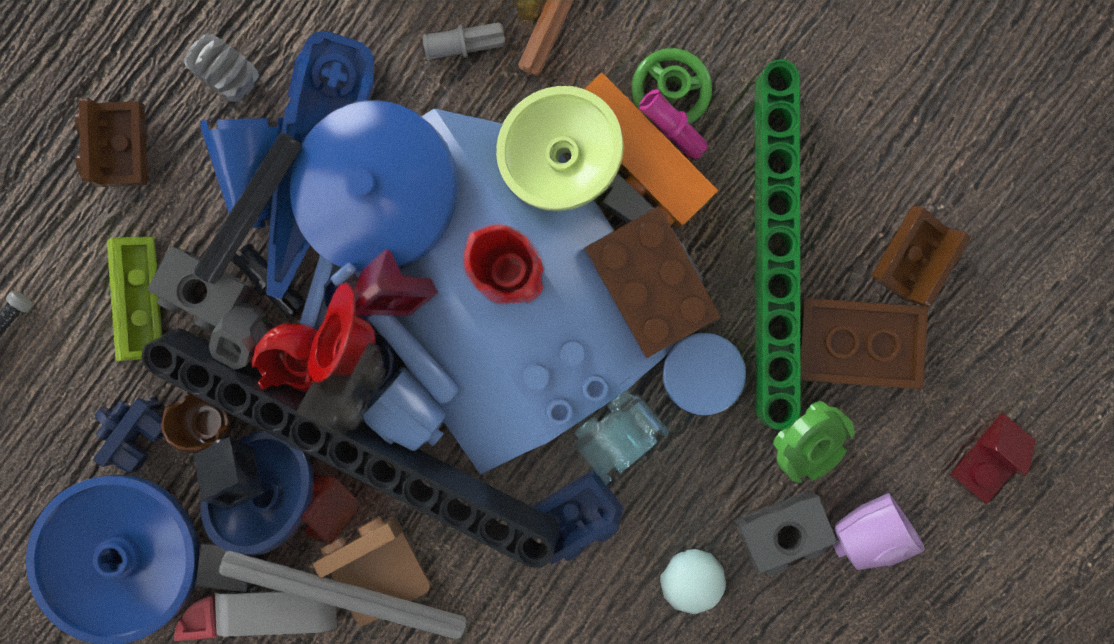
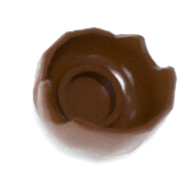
(194, 424)

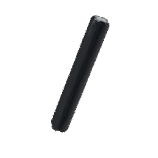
(247, 208)

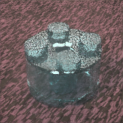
(620, 436)

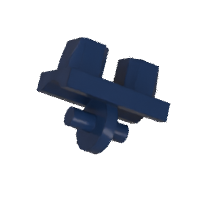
(121, 430)

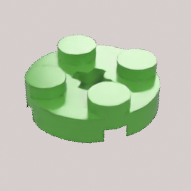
(813, 442)

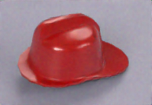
(340, 338)

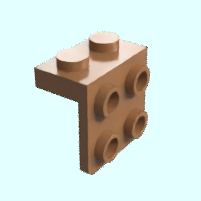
(377, 561)

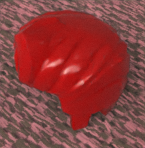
(503, 265)
(284, 356)

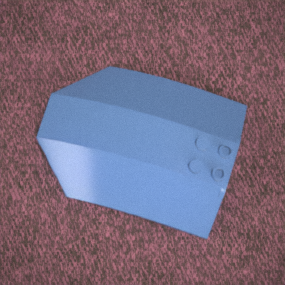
(520, 365)

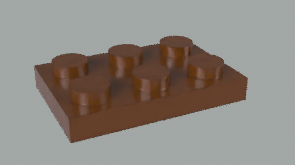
(652, 281)
(862, 343)

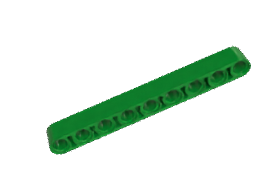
(786, 226)

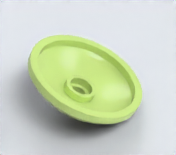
(554, 124)

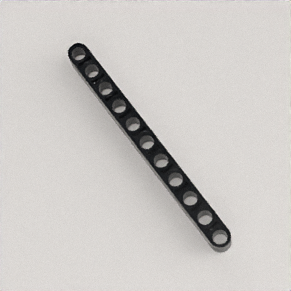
(181, 360)

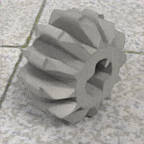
(221, 67)

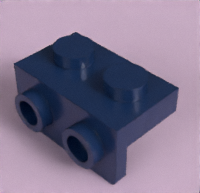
(584, 513)

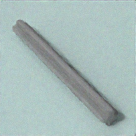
(342, 595)

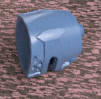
(405, 412)

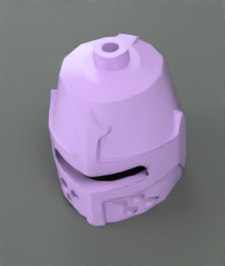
(877, 535)

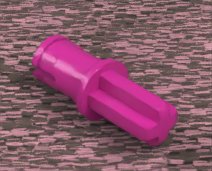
(673, 124)

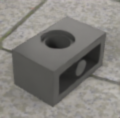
(176, 285)
(761, 529)

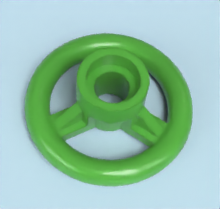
(678, 74)

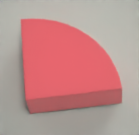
(198, 620)

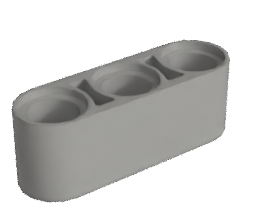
(270, 613)

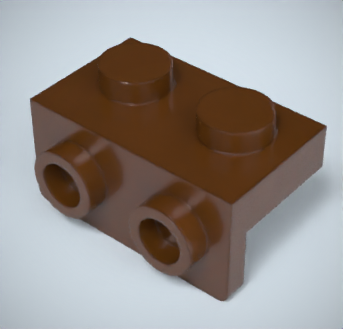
(111, 143)
(920, 257)

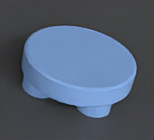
(704, 374)

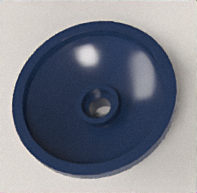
(259, 523)

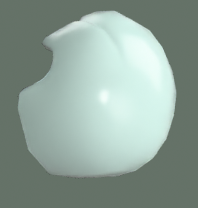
(693, 581)

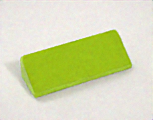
(133, 307)

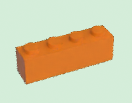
(652, 161)

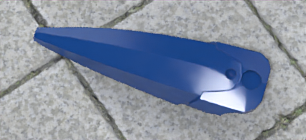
(324, 78)

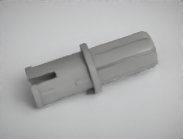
(463, 40)

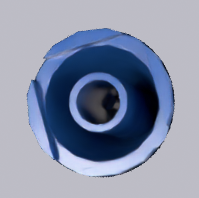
(236, 154)

